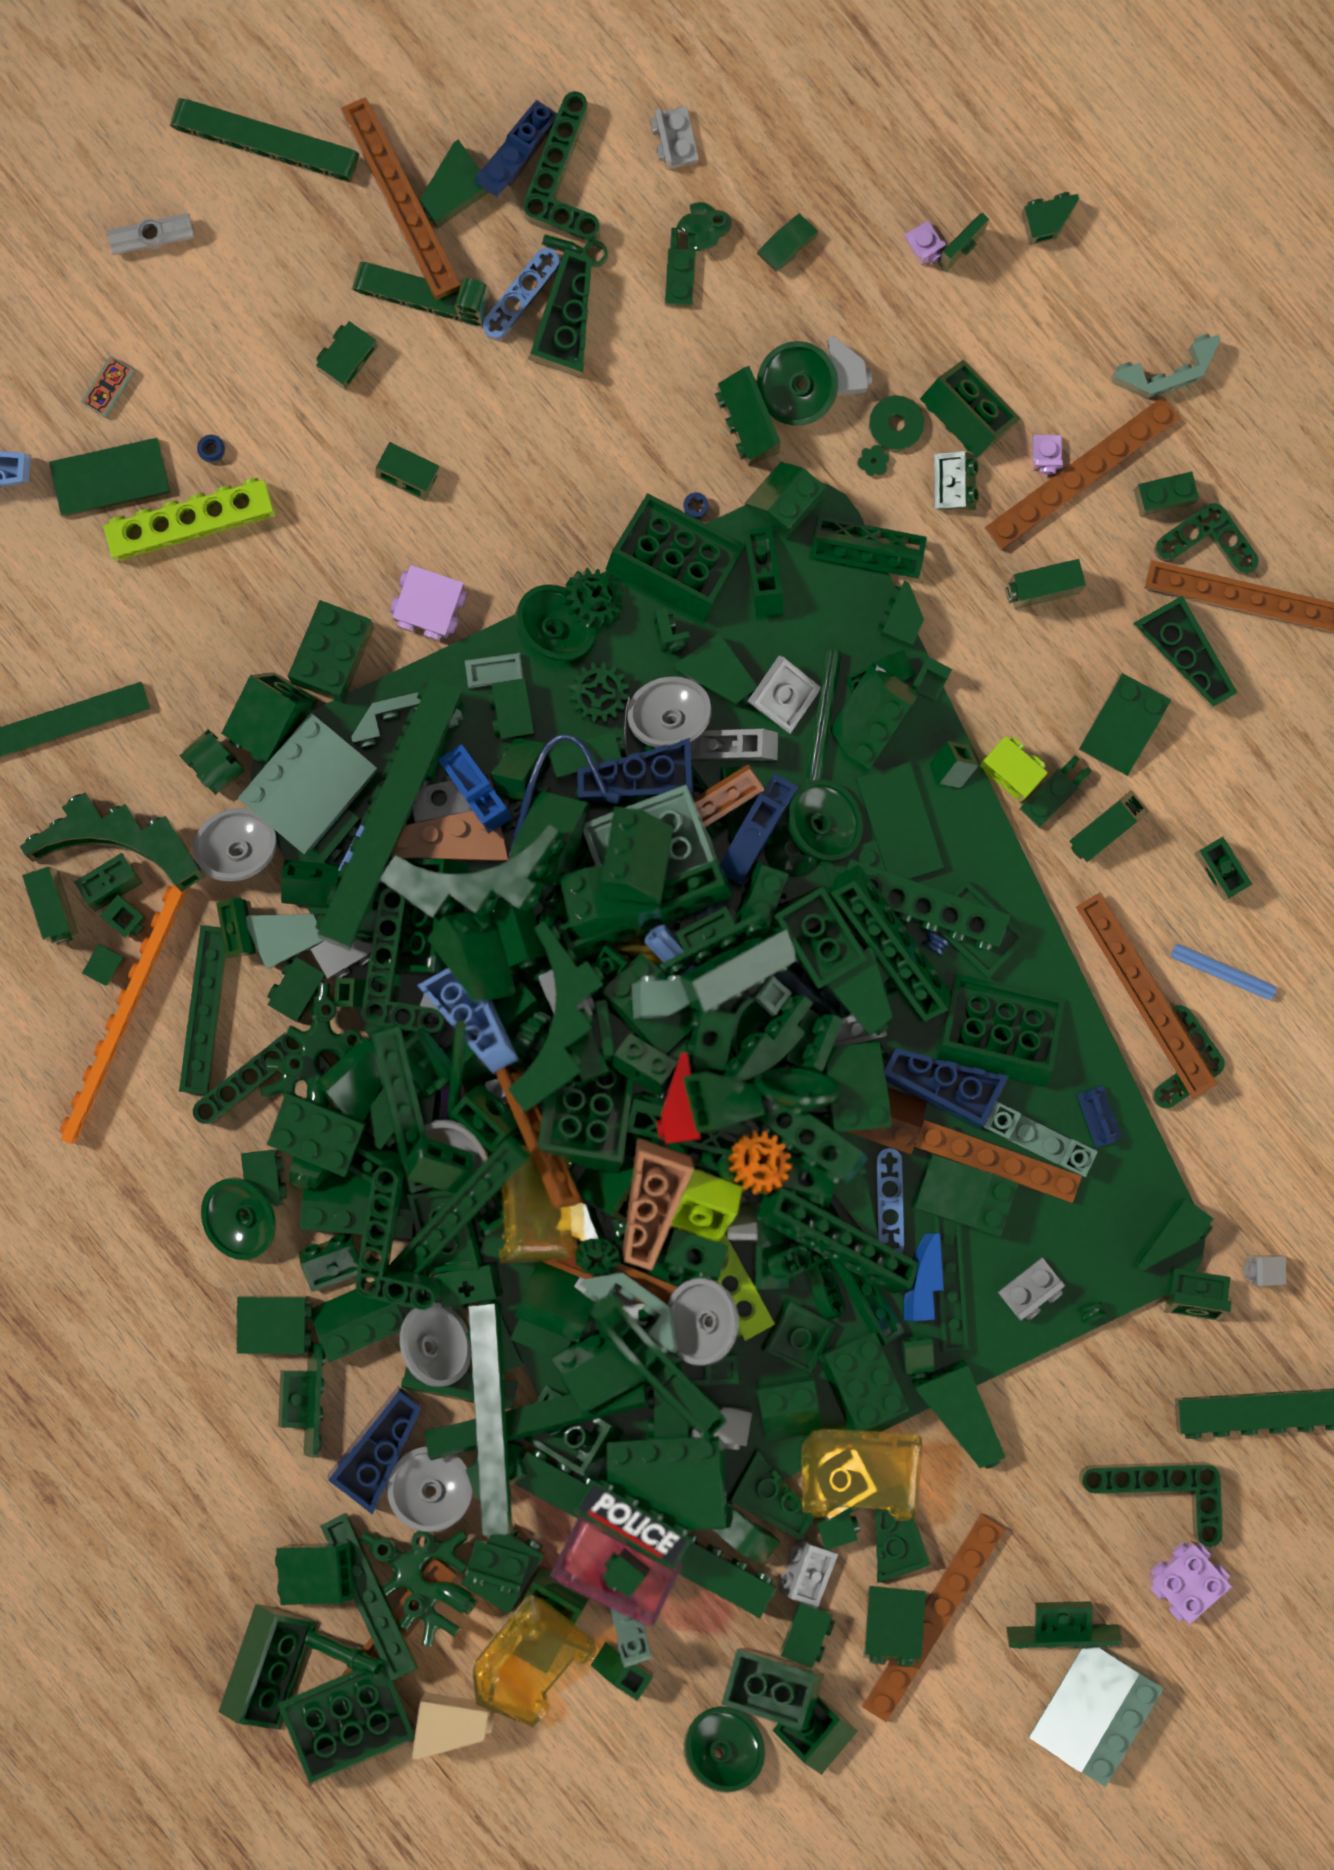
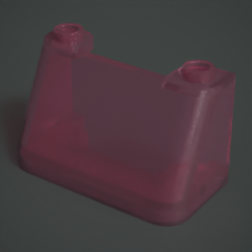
(582, 1568)

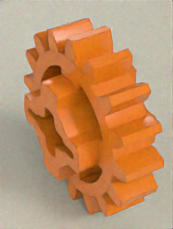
(768, 1174)

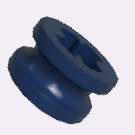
(698, 497)
(935, 943)

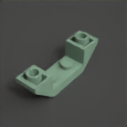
(1133, 378)
(368, 729)
(1040, 1139)
(664, 1329)
(632, 1640)

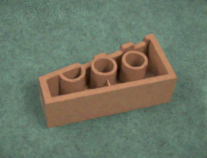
(452, 838)
(655, 1194)

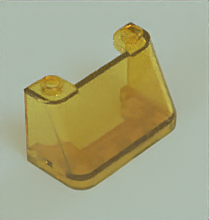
(531, 1222)
(861, 1472)
(528, 1660)

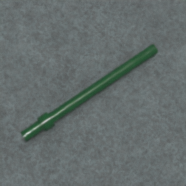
(456, 1068)

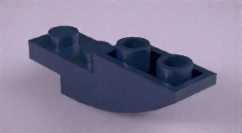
(517, 149)
(757, 829)

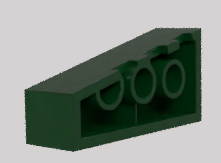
(563, 323)
(1184, 646)

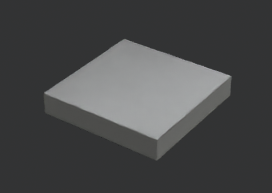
(784, 694)

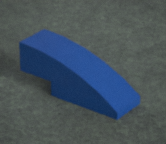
(475, 789)
(929, 1278)

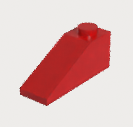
(677, 1118)

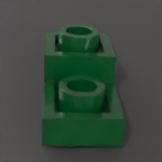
(787, 242)

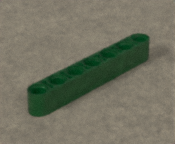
(264, 139)

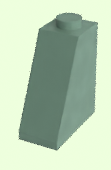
(283, 936)

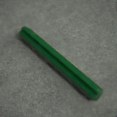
(824, 715)

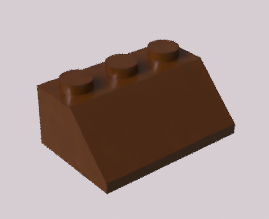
(906, 1121)

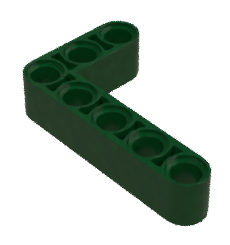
(555, 172)
(412, 291)
(388, 971)
(244, 1089)
(382, 1243)
(1164, 1484)
(748, 1537)

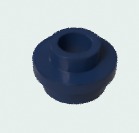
(211, 440)

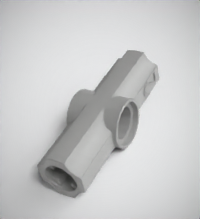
(133, 237)

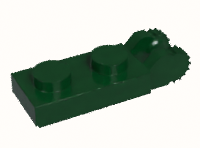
(680, 272)
(1053, 793)

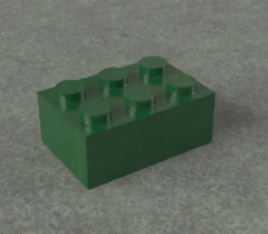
(331, 651)
(863, 1382)
(772, 1689)

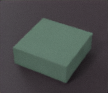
(771, 995)

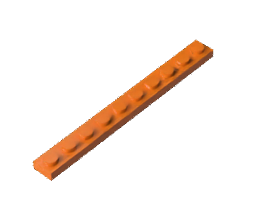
(118, 1023)

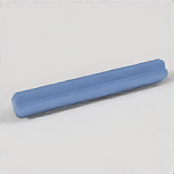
(1223, 971)

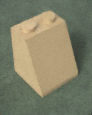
(449, 1724)

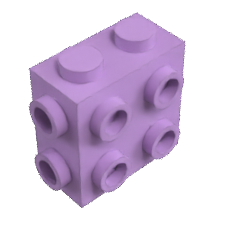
(428, 603)
(1189, 1581)

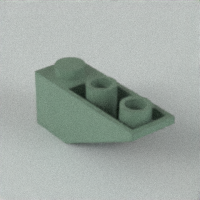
(657, 998)

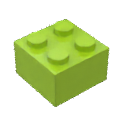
(1014, 768)
(707, 1206)

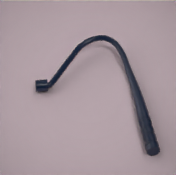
(611, 796)

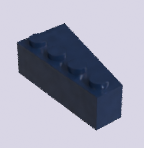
(639, 774)
(946, 1085)
(373, 1454)

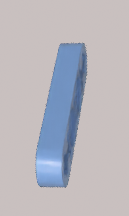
(517, 291)
(894, 1202)

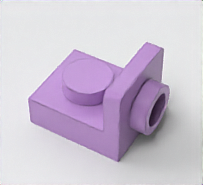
(925, 243)
(1046, 454)

